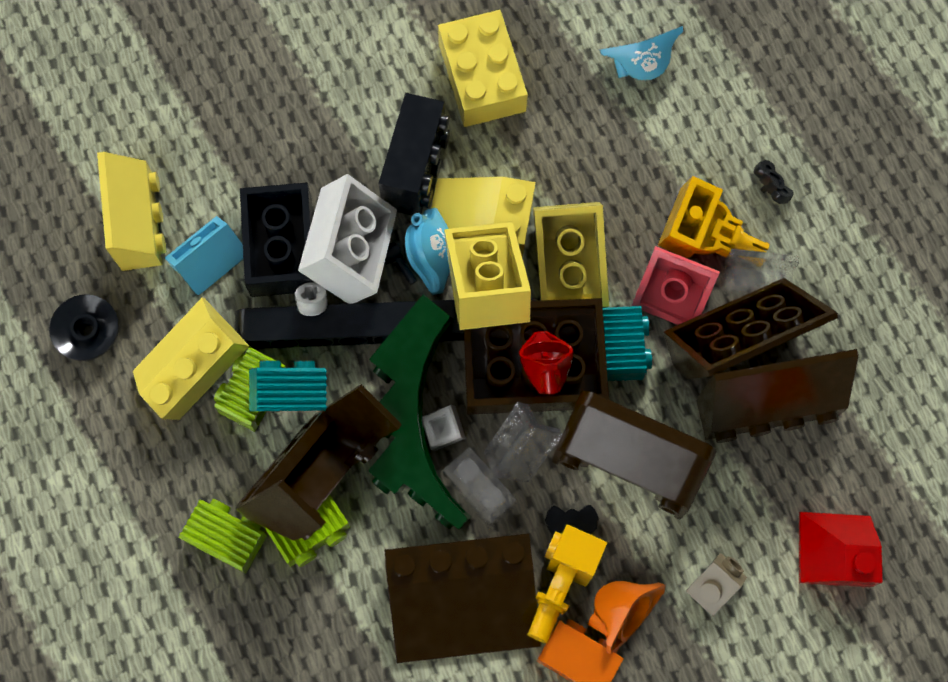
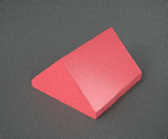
(674, 287)

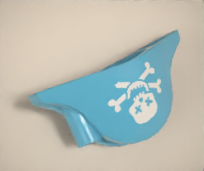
(646, 58)
(427, 249)

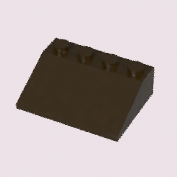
(744, 328)
(495, 370)
(777, 396)
(461, 597)

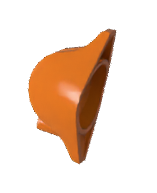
(622, 608)

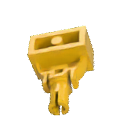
(704, 224)
(572, 558)

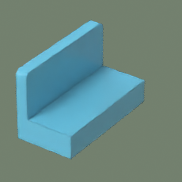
(207, 255)

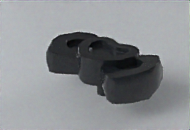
(772, 182)
(584, 519)

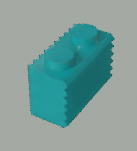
(625, 343)
(287, 388)

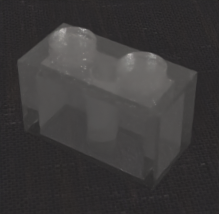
(479, 488)

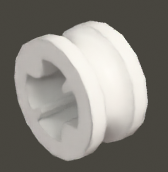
(311, 307)

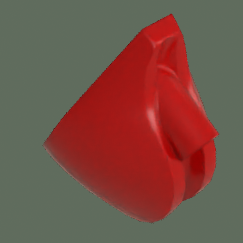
(546, 361)

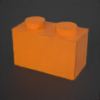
(578, 656)

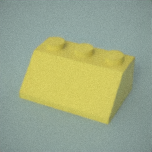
(130, 211)
(188, 361)

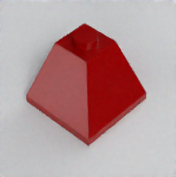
(839, 550)

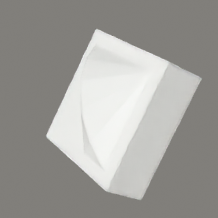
(443, 428)

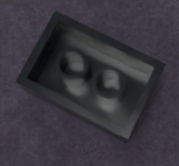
(414, 154)
(274, 237)

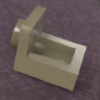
(717, 583)

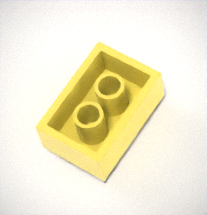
(482, 68)

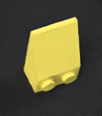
(485, 202)
(571, 252)
(487, 276)

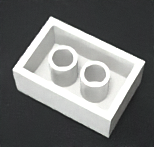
(348, 240)

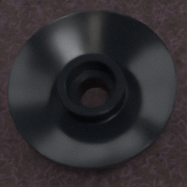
(73, 317)

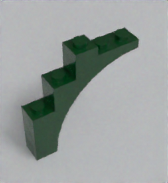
(406, 460)

